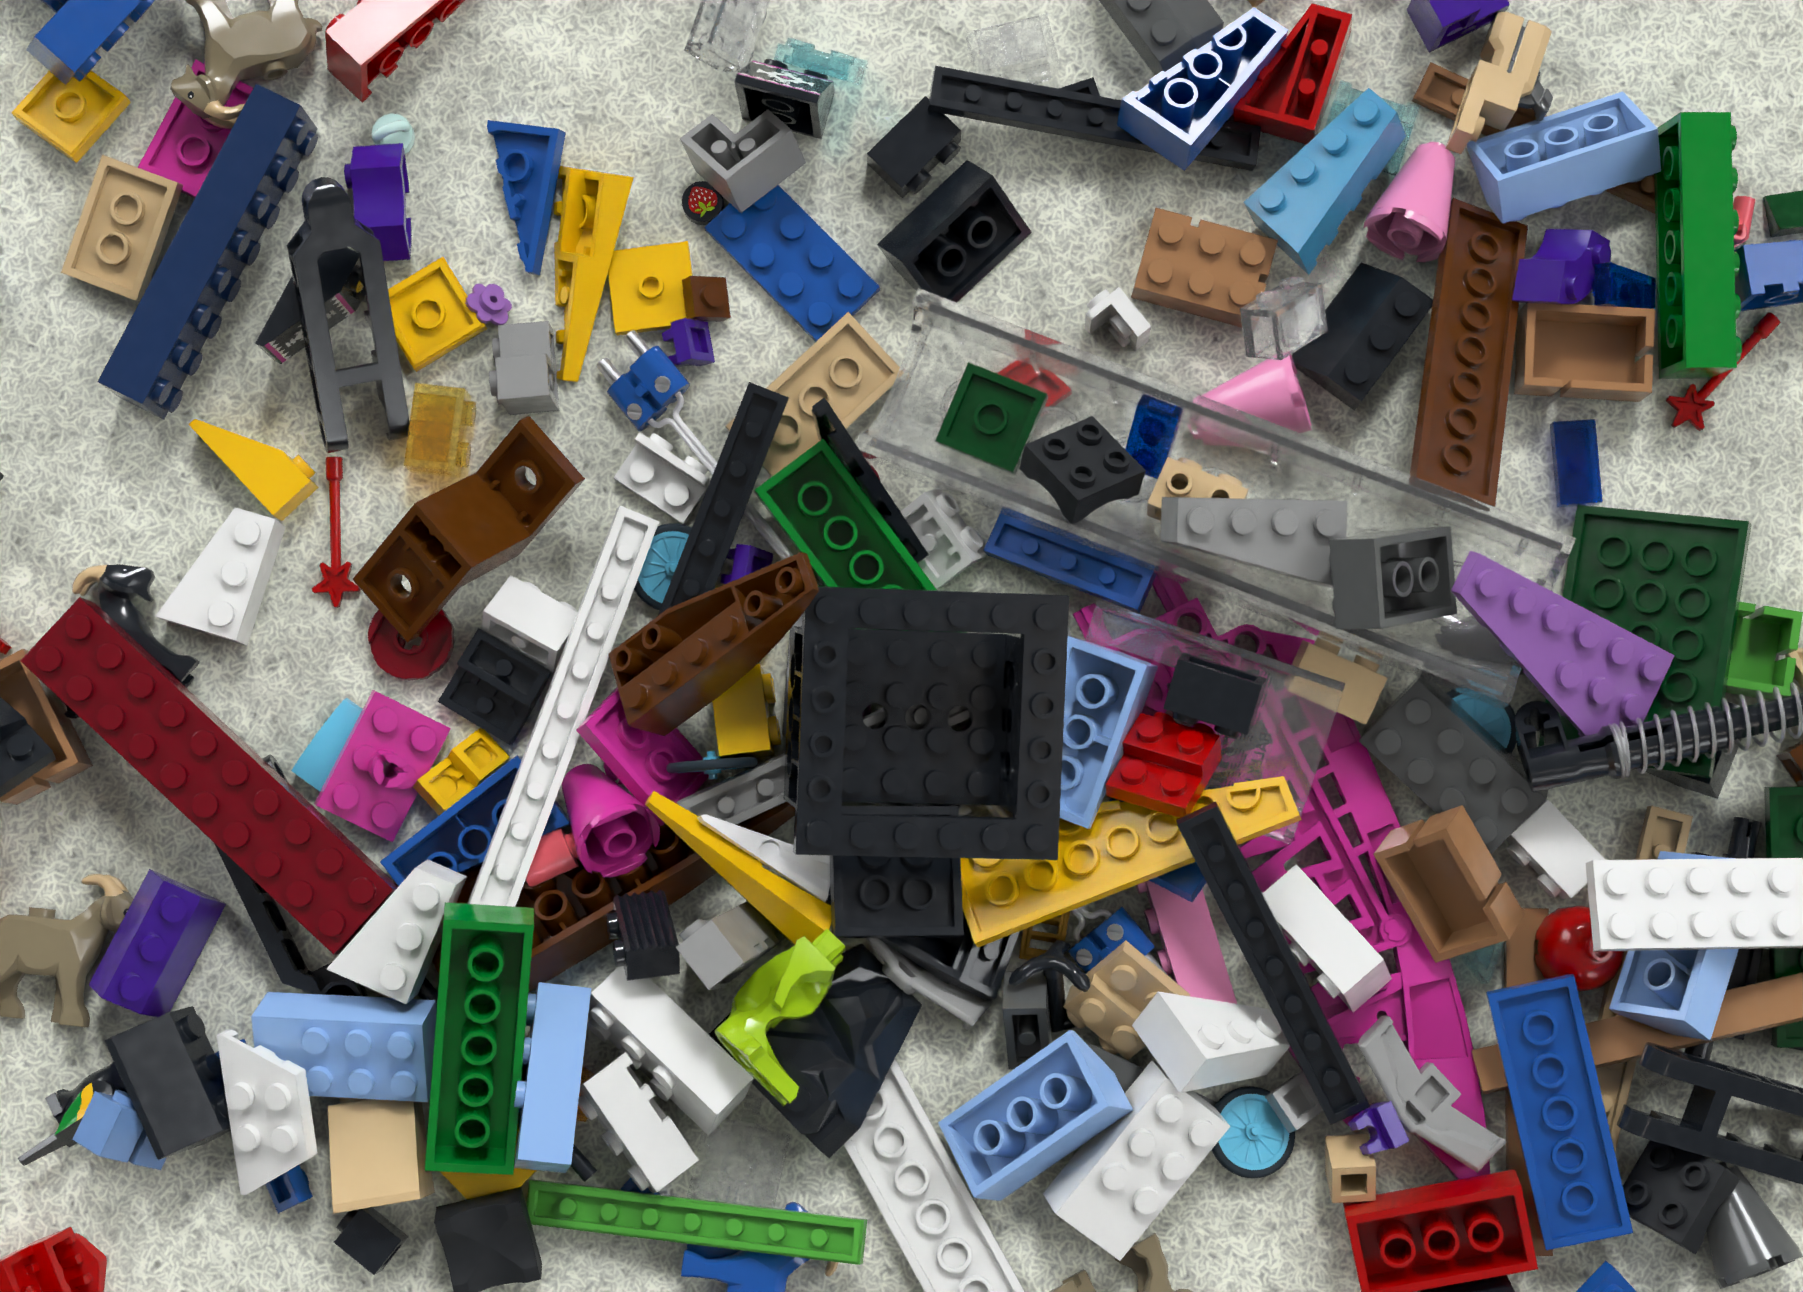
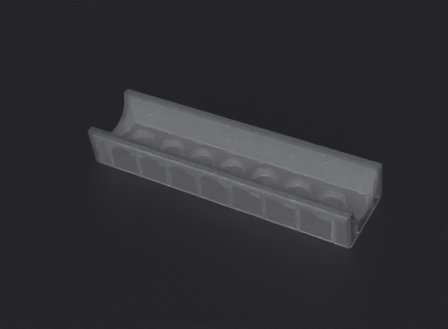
(1223, 441)

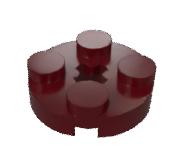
(420, 660)

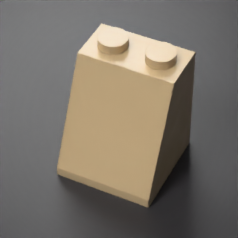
(377, 1153)

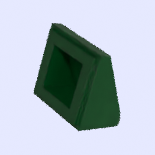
(1784, 213)

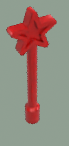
(1693, 403)
(336, 576)

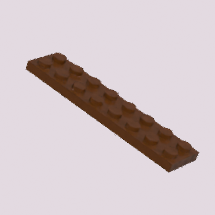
(1469, 354)

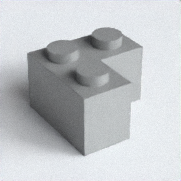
(743, 163)
(525, 368)

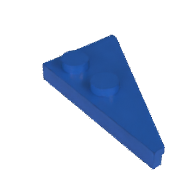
(530, 172)

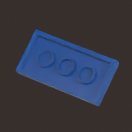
(793, 261)

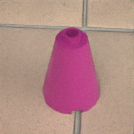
(607, 822)

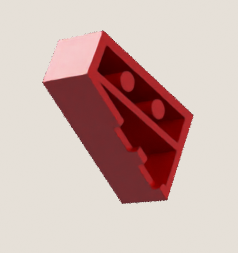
(1299, 79)

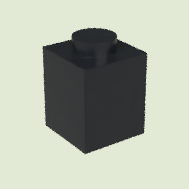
(369, 1238)

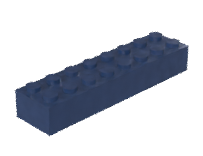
(210, 253)

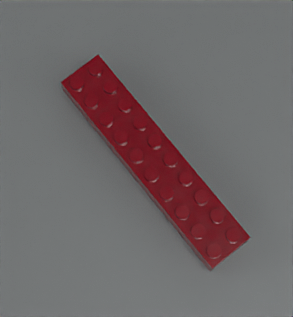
(210, 774)

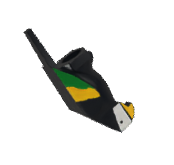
(70, 1107)

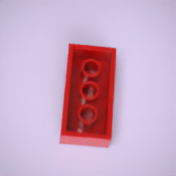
(1441, 1234)

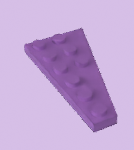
(1572, 656)

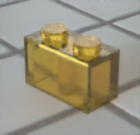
(439, 430)

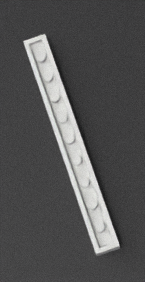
(564, 710)

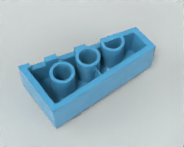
(1326, 179)

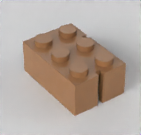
(1203, 267)
(1584, 351)
(46, 716)
(1449, 884)

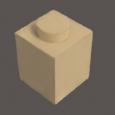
(1348, 1171)

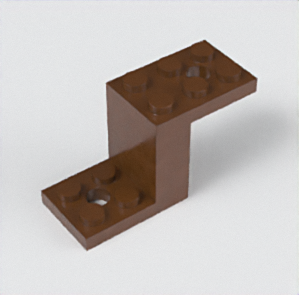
(468, 529)

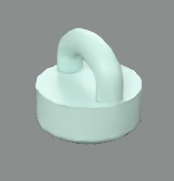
(393, 130)

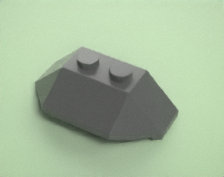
(1165, 28)

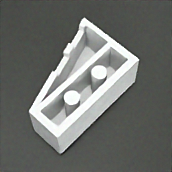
(227, 579)
(403, 935)
(1326, 940)
(1209, 1040)
(635, 1125)

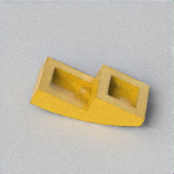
(461, 771)

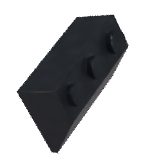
(955, 234)
(1364, 333)
(173, 1081)

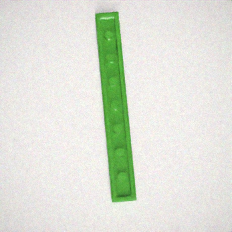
(697, 1221)

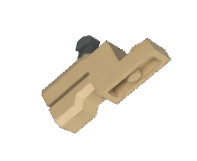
(1503, 79)

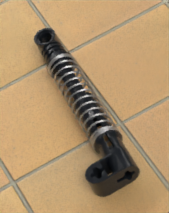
(1645, 744)

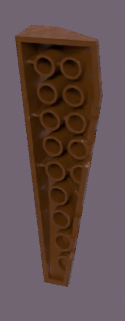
(574, 905)

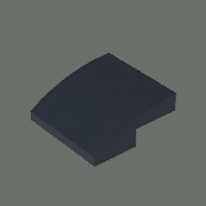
(495, 686)

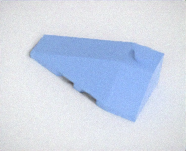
(1101, 705)

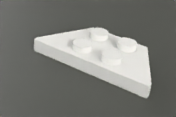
(265, 1110)

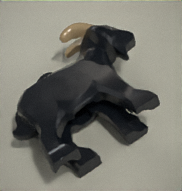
(116, 589)

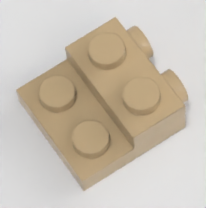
(1117, 996)

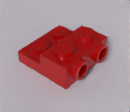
(1165, 764)

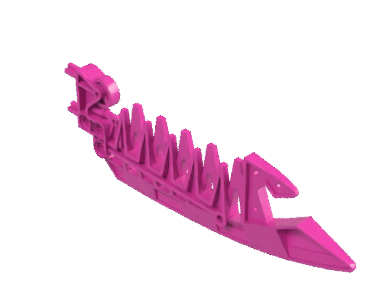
(1422, 993)

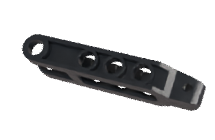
(328, 227)
(277, 936)
(1706, 1108)

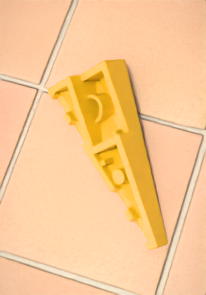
(586, 241)
(777, 900)

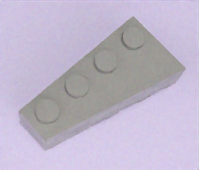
(1260, 533)
(727, 944)

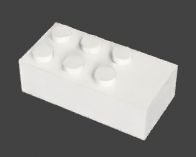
(668, 1048)
(1137, 1163)

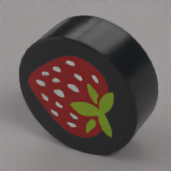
(702, 203)

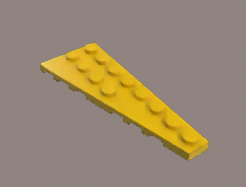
(1116, 853)

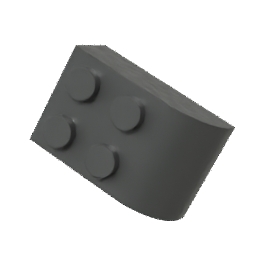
(1392, 577)

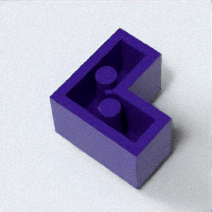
(1448, 20)

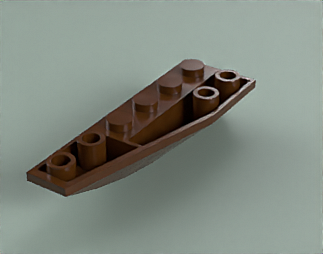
(708, 644)

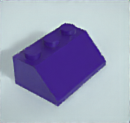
(156, 945)

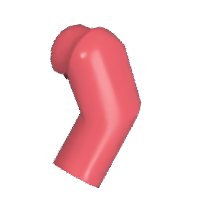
(1745, 209)

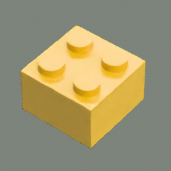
(744, 717)

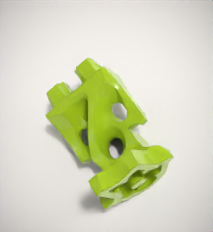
(779, 990)

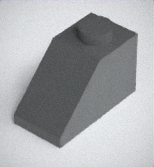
(1026, 1018)

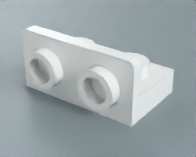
(1126, 320)
(664, 478)
(944, 535)

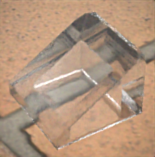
(1324, 272)

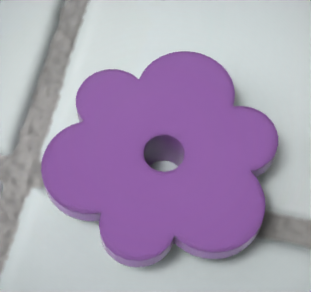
(489, 304)

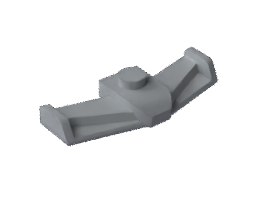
(913, 978)
(1425, 1098)

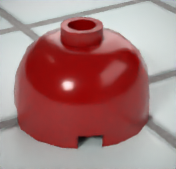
(1567, 949)

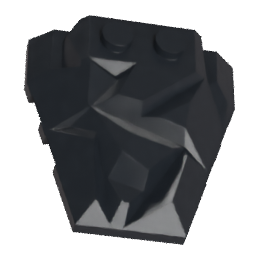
(841, 1050)

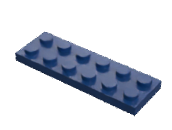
(1559, 1112)

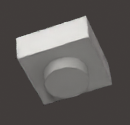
(1294, 1102)

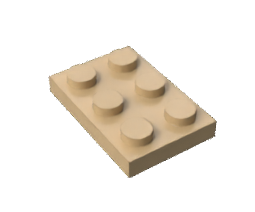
(122, 228)

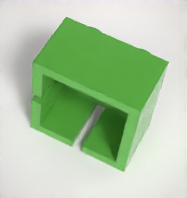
(1755, 647)

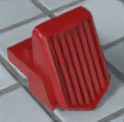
(54, 1264)

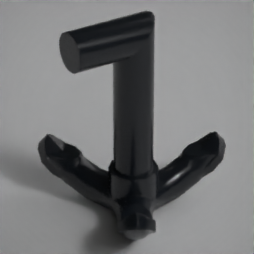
(1054, 967)

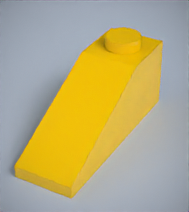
(265, 470)

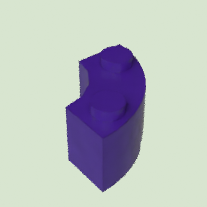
(379, 188)
(1561, 267)

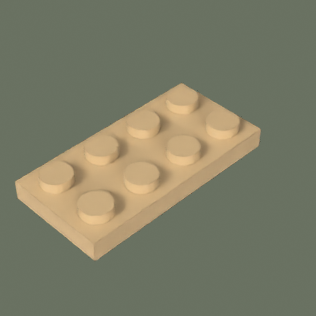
(842, 368)

